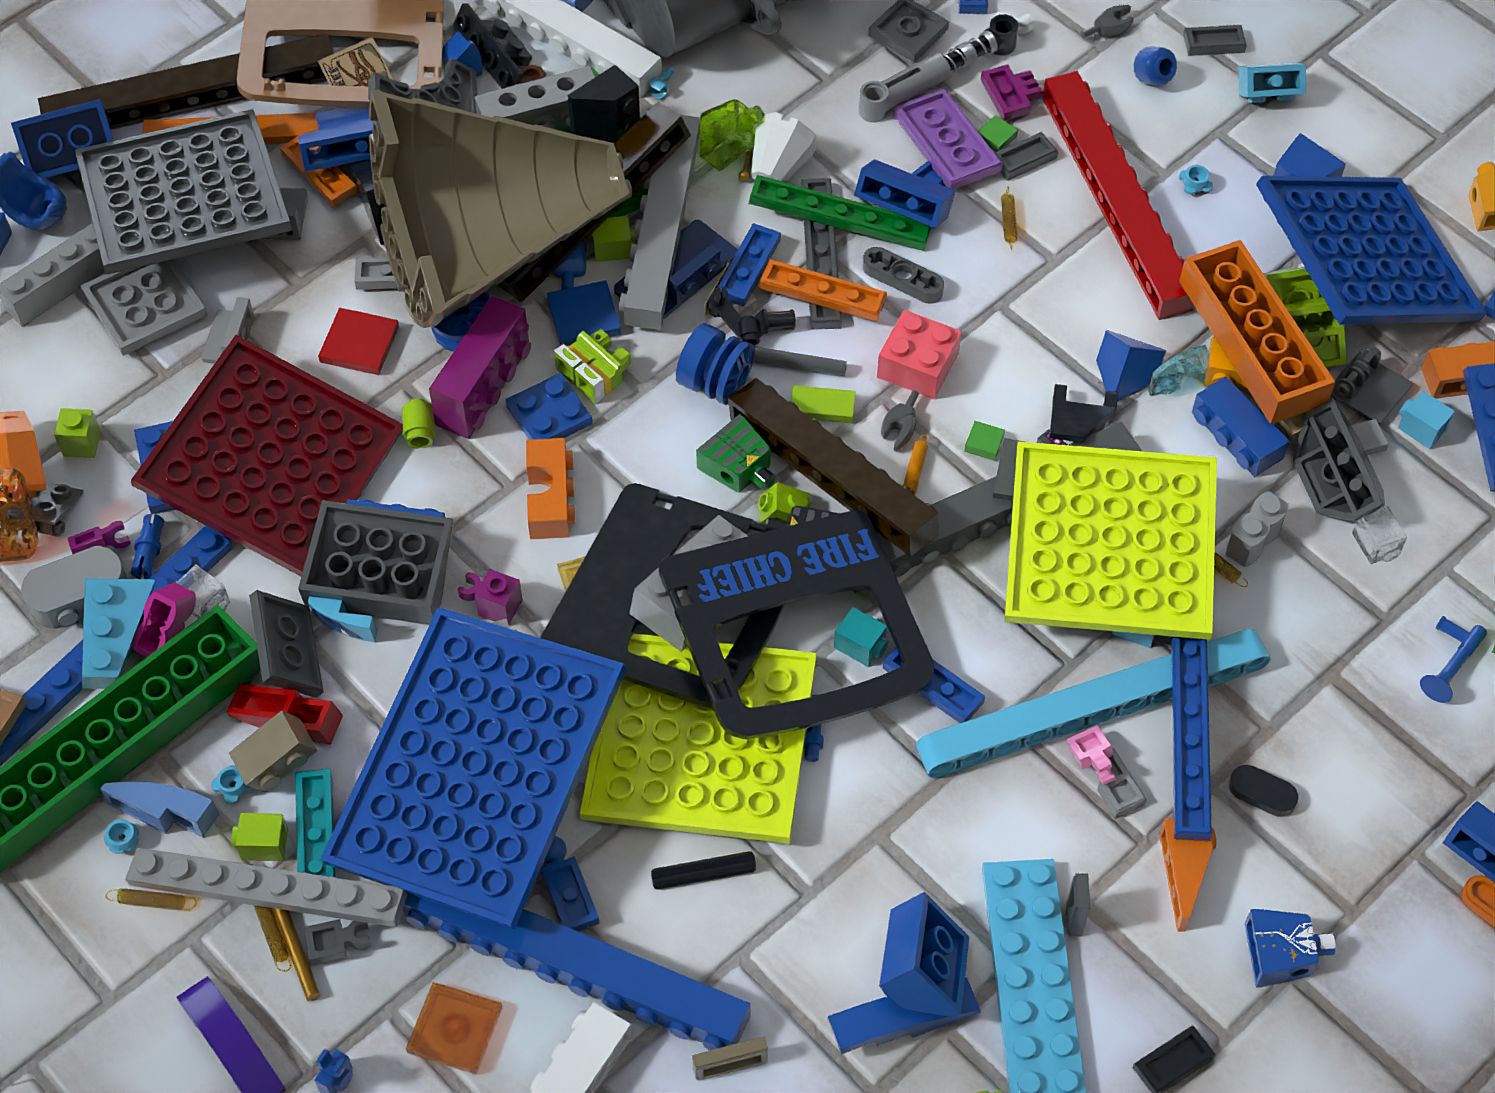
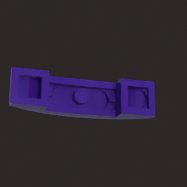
(229, 1039)

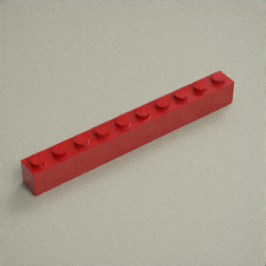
(1118, 193)

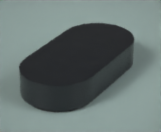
(1263, 790)

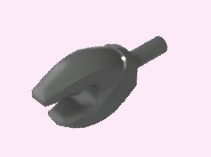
(1109, 22)
(902, 418)

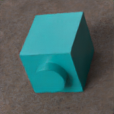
(861, 637)

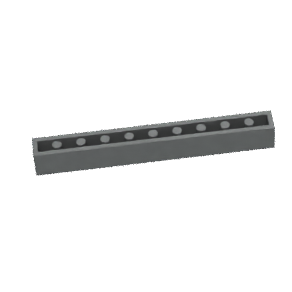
(978, 514)

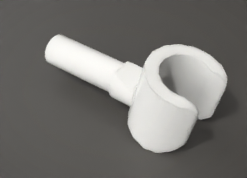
(1023, 23)

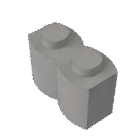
(1256, 529)

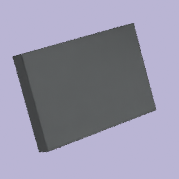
(286, 644)

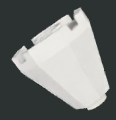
(781, 147)

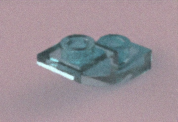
(1170, 374)

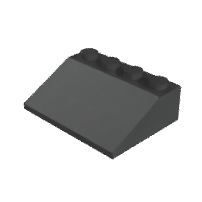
(378, 561)

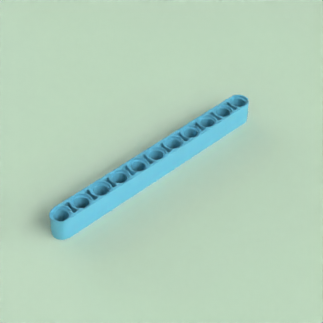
(1080, 706)

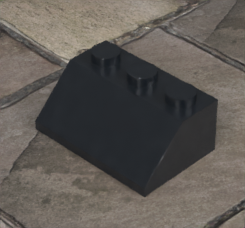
(605, 106)

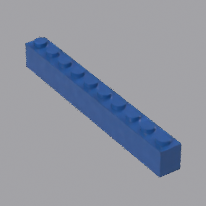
(595, 970)

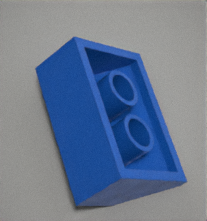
(924, 958)

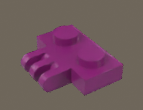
(1011, 91)

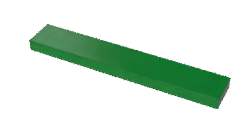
(838, 212)

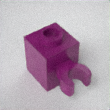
(495, 596)

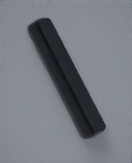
(703, 870)

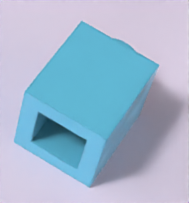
(1425, 419)

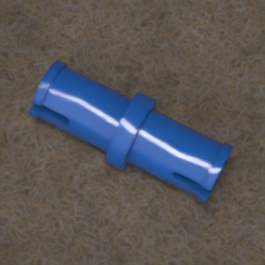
(147, 546)

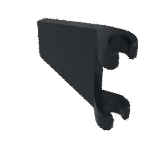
(1078, 420)

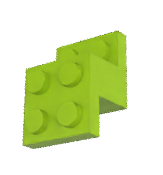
(1310, 313)

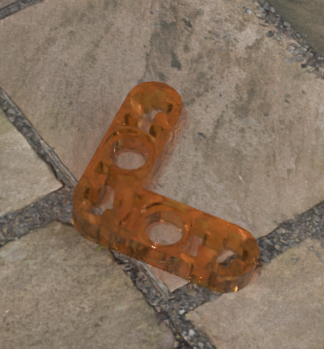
(9, 548)

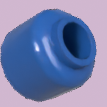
(1155, 65)

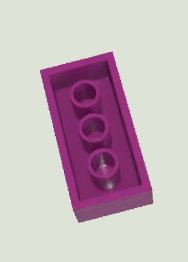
(480, 367)

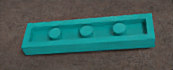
(314, 820)

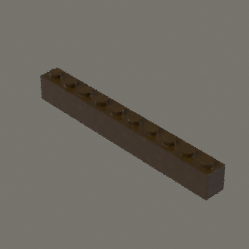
(194, 84)

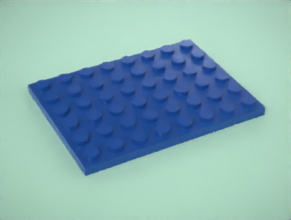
(475, 767)

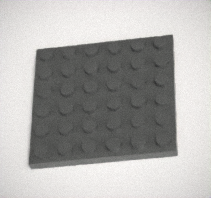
(181, 191)

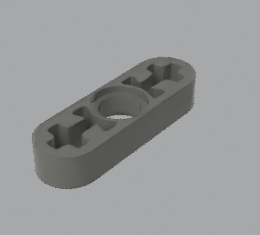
(908, 286)

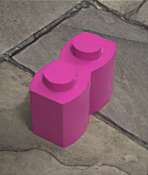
(163, 617)

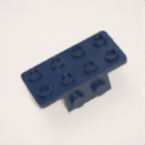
(698, 260)

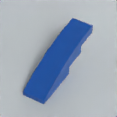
(886, 1021)

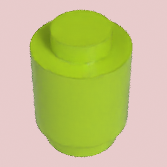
(418, 423)

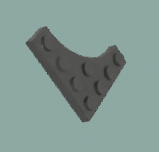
(454, 90)

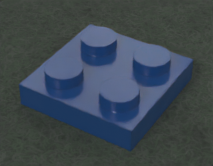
(549, 410)

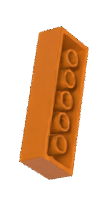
(1256, 331)

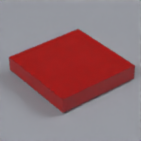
(358, 341)

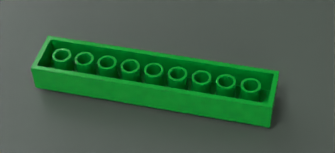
(121, 729)

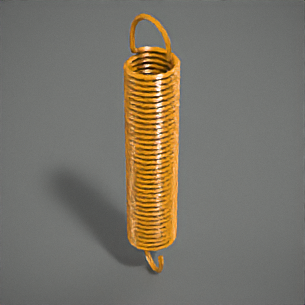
(916, 464)

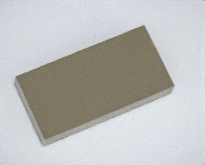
(730, 1058)

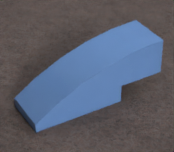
(162, 805)

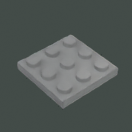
(143, 303)

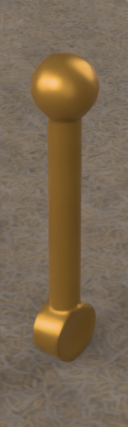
(744, 175)

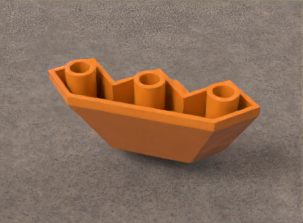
(20, 451)

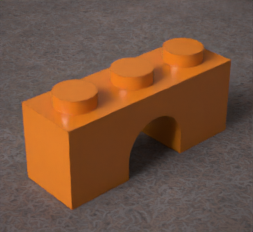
(549, 511)

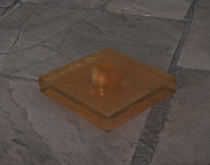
(454, 1028)

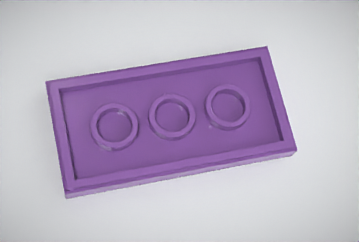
(947, 139)

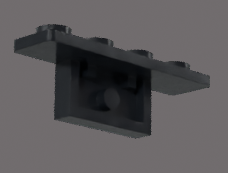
(497, 45)

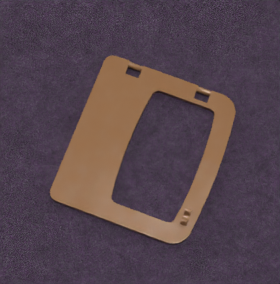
(355, 18)

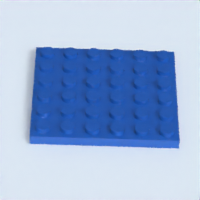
(1370, 250)

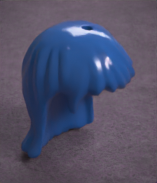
(29, 196)

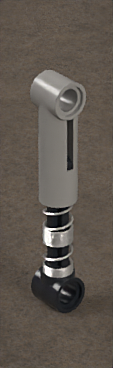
(882, 96)

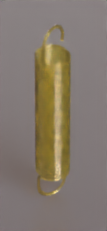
(1009, 218)
(1227, 569)
(151, 899)
(272, 935)

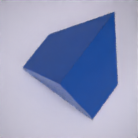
(1127, 363)

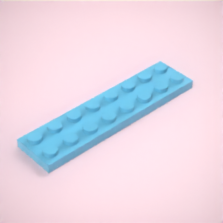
(1032, 977)

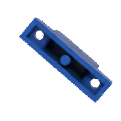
(340, 137)

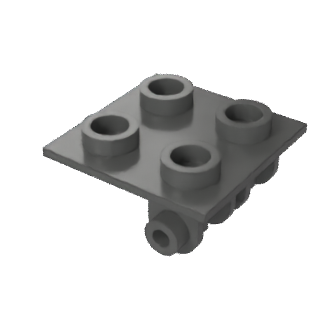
(1370, 386)
(49, 507)

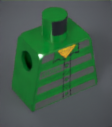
(736, 456)

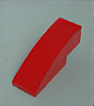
(259, 704)

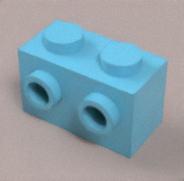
(1272, 80)

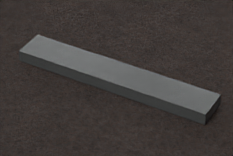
(821, 257)

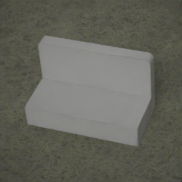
(225, 326)

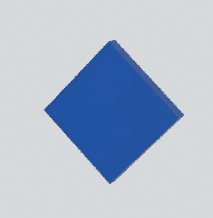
(583, 309)

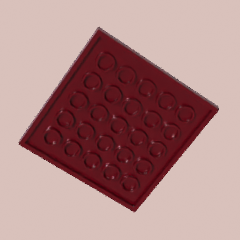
(264, 451)

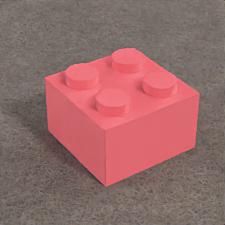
(919, 354)

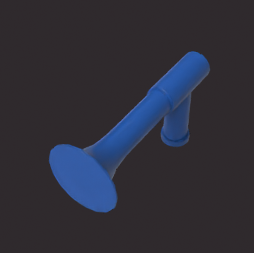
(1438, 686)

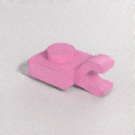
(1093, 749)

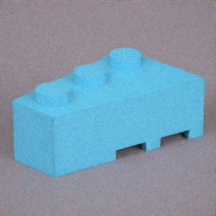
(110, 623)

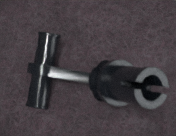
(749, 327)

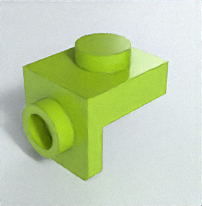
(779, 501)

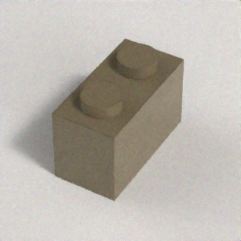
(273, 752)

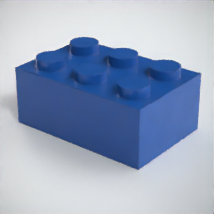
(51, 138)

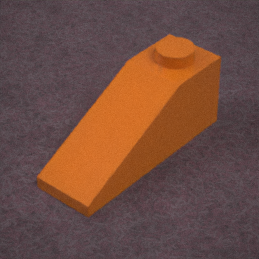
(1185, 869)

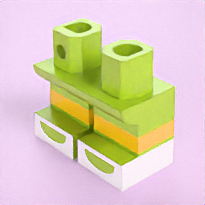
(591, 366)

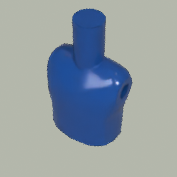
(572, 267)

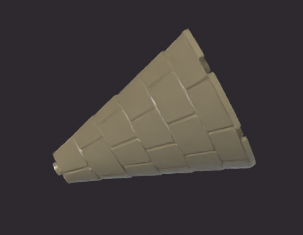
(478, 197)

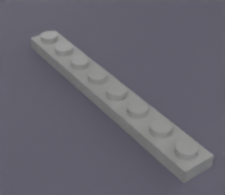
(267, 887)

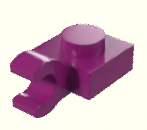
(99, 537)

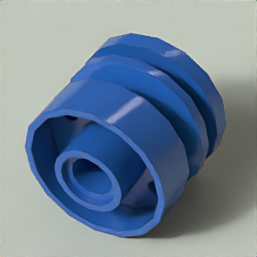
(714, 363)

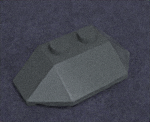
(1336, 466)

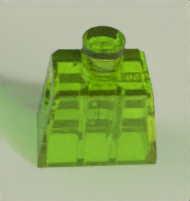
(728, 132)

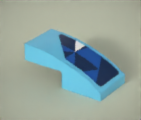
(334, 615)

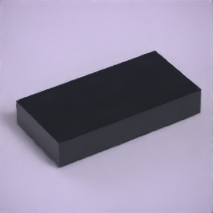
(1174, 1060)

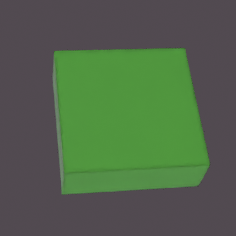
(998, 133)
(984, 440)

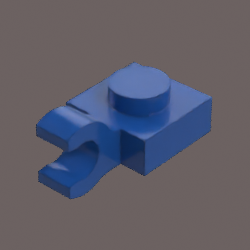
(334, 1073)

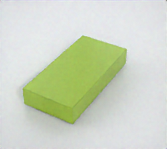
(825, 403)

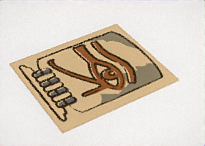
(354, 65)

